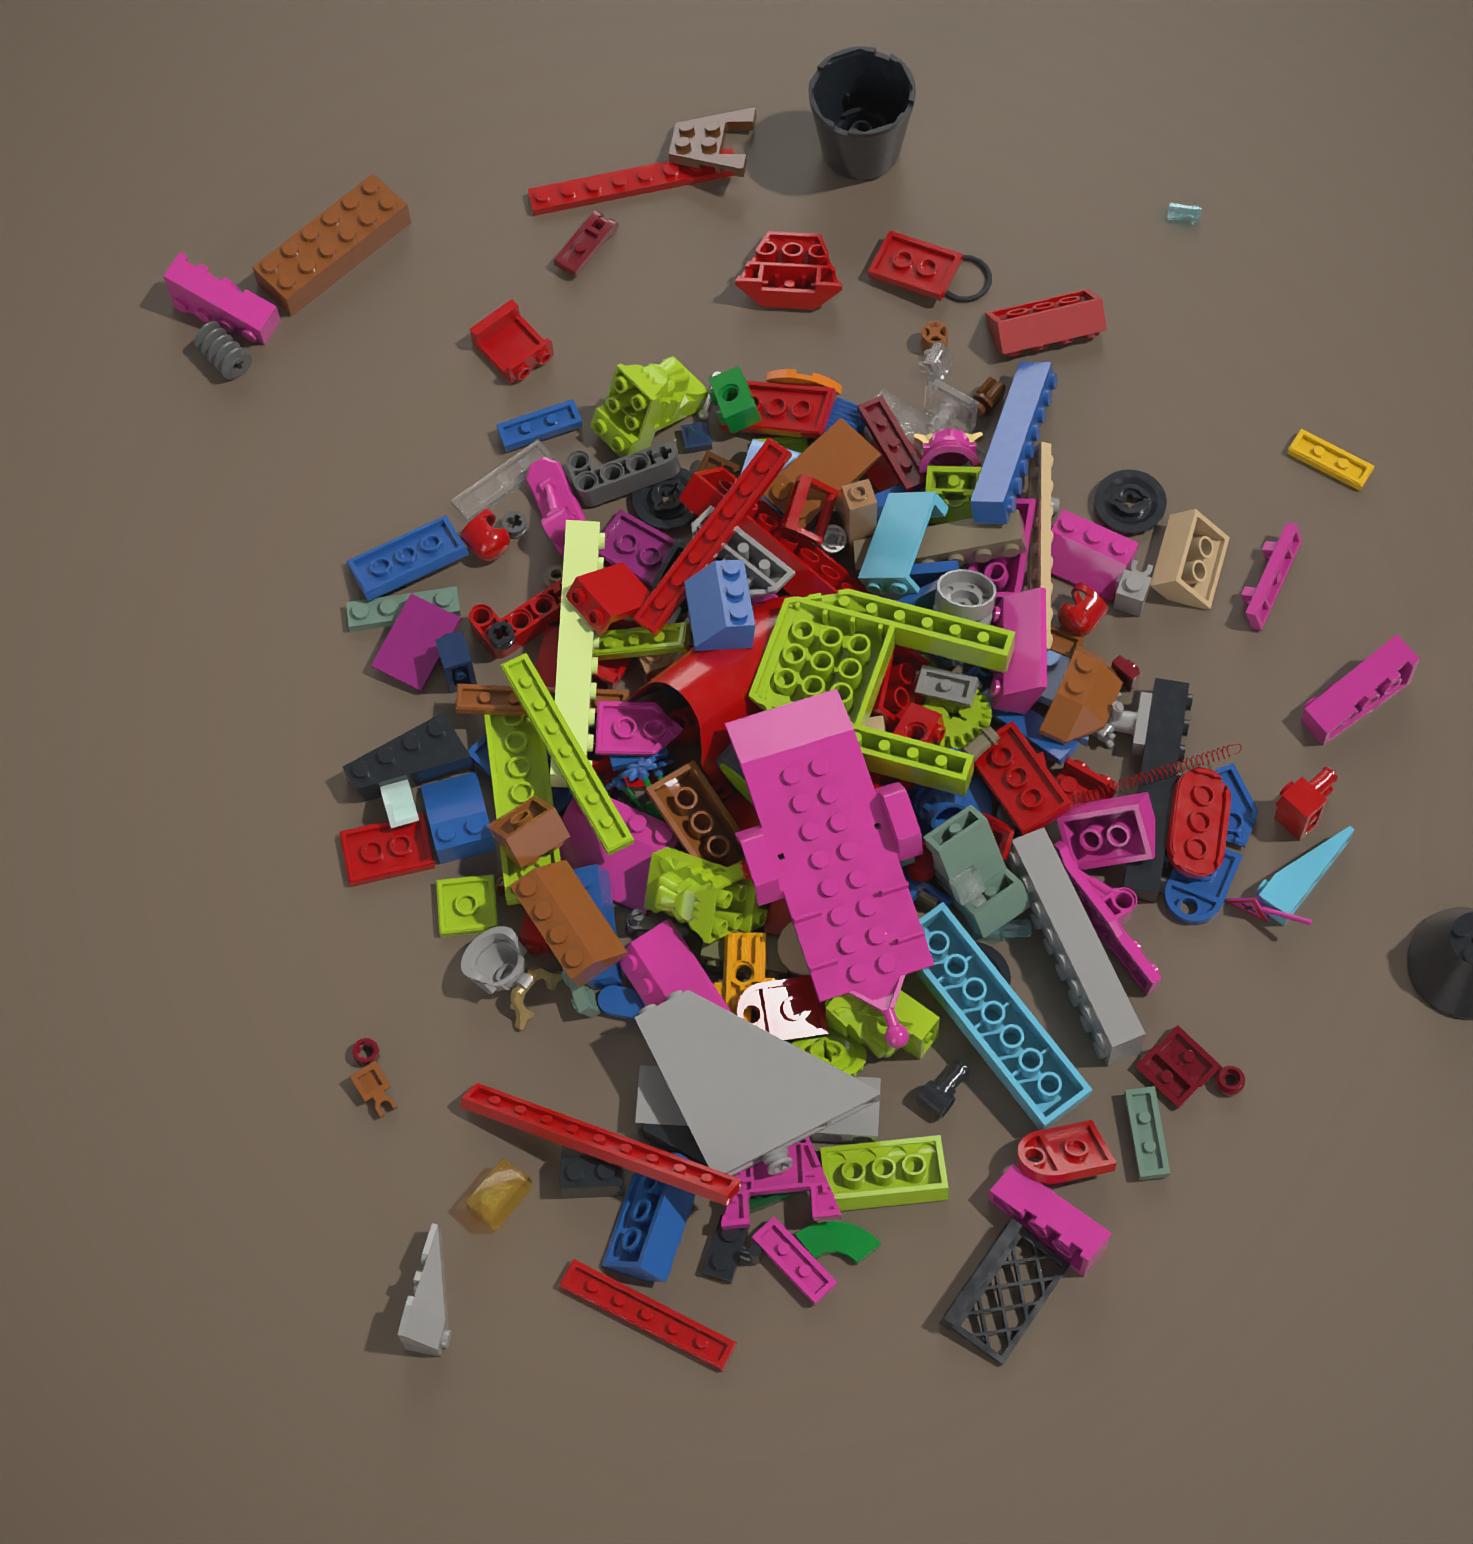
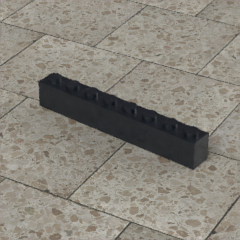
(1161, 747)

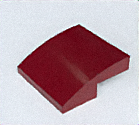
(1178, 1066)

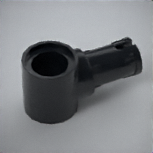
(939, 1095)

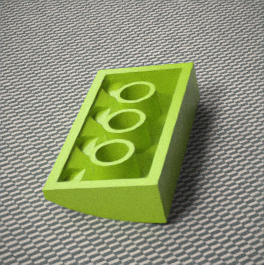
(886, 1172)

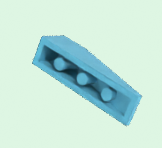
(1295, 882)

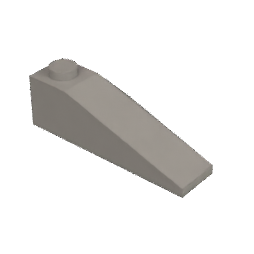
(426, 1314)

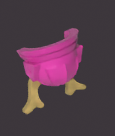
(948, 448)

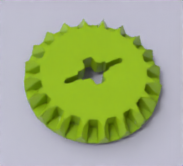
(962, 731)
(843, 1052)

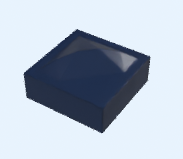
(696, 437)

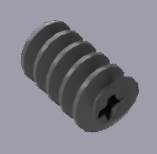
(222, 351)

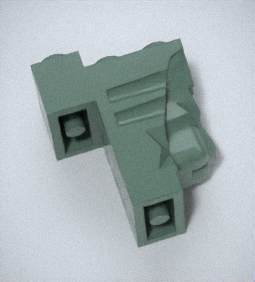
(967, 842)

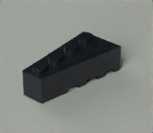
(417, 755)

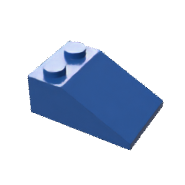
(457, 817)

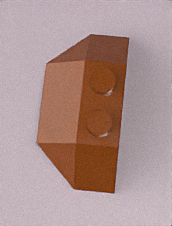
(1082, 698)

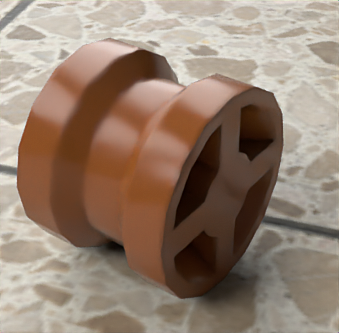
(934, 330)

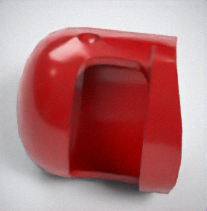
(483, 539)
(1085, 614)

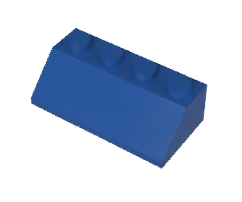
(648, 1229)

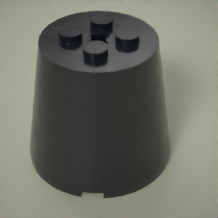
(861, 110)

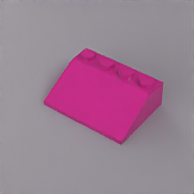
(627, 867)

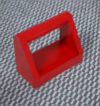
(796, 503)

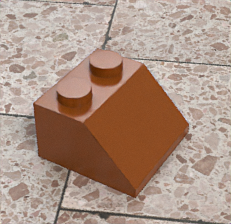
(529, 831)

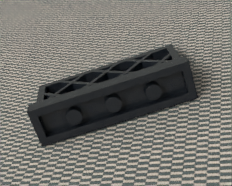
(981, 1278)

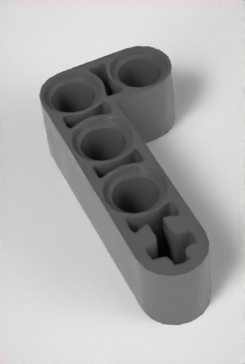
(656, 462)

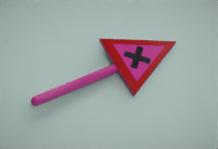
(1253, 907)

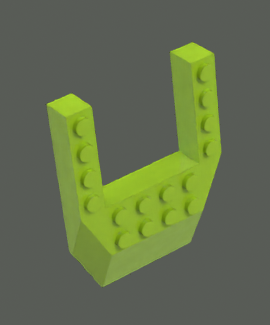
(847, 646)

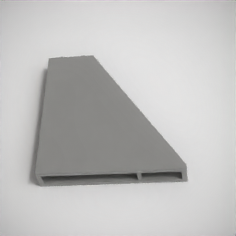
(741, 1083)

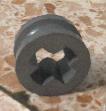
(510, 518)

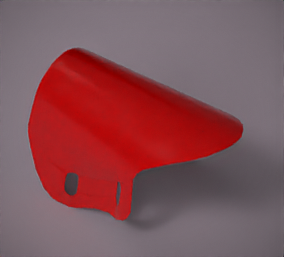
(719, 685)

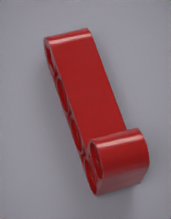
(525, 614)

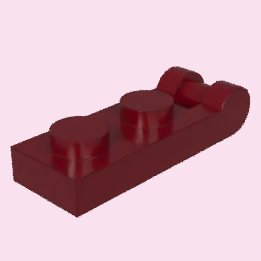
(585, 243)

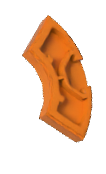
(789, 376)

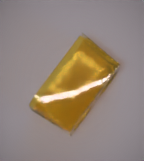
(499, 1194)

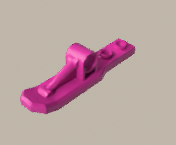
(554, 499)
(1107, 917)

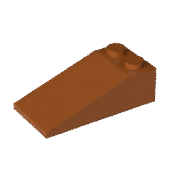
(834, 458)

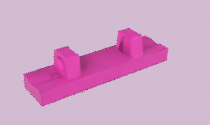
(1280, 557)

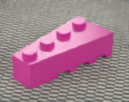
(212, 299)
(1361, 690)
(1051, 1219)

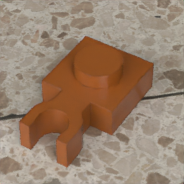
(372, 1084)

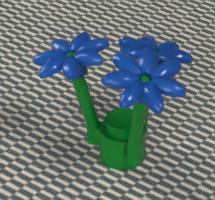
(640, 770)

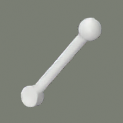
(704, 414)

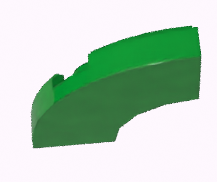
(839, 1239)

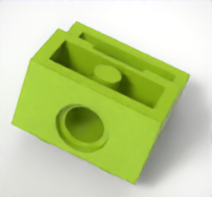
(953, 484)

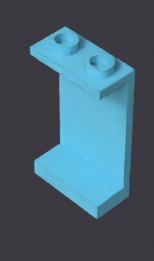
(898, 541)

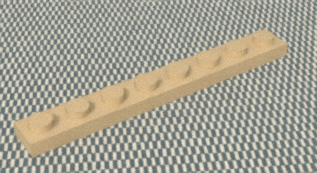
(1039, 552)

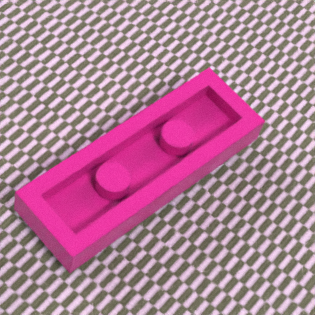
(794, 1261)

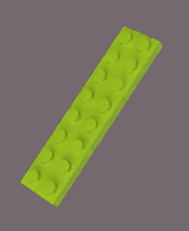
(517, 773)

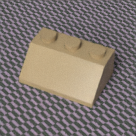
(1190, 560)

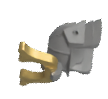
(498, 964)

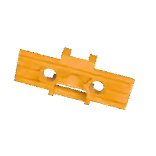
(740, 951)

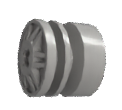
(966, 595)

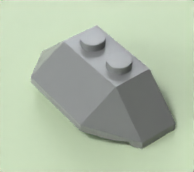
(763, 570)

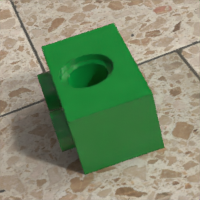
(734, 399)

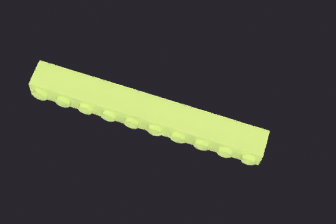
(577, 640)

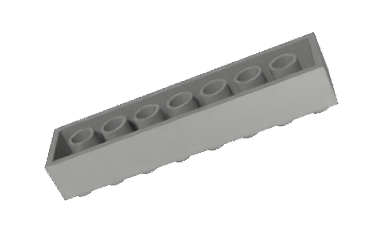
(1076, 949)

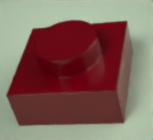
(1127, 672)

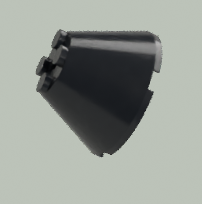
(1443, 961)

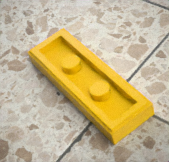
(1330, 459)

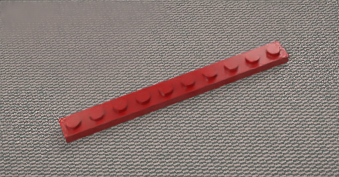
(602, 1144)

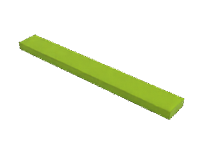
(567, 754)

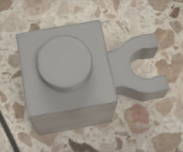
(1133, 590)

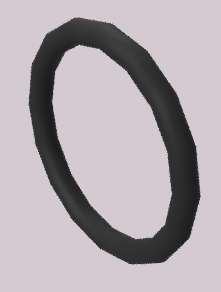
(983, 291)

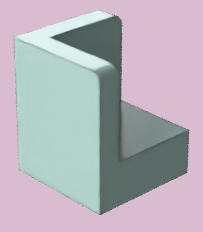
(399, 803)

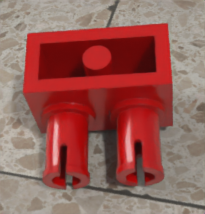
(1304, 802)

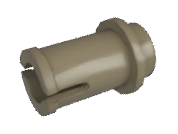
(982, 742)

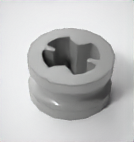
(777, 1160)

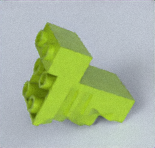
(645, 402)
(703, 894)
(868, 1026)

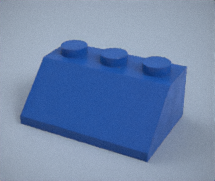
(720, 607)

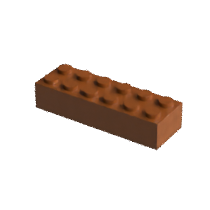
(332, 244)

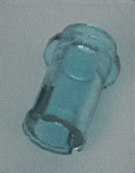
(1185, 212)

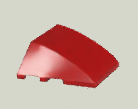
(790, 272)

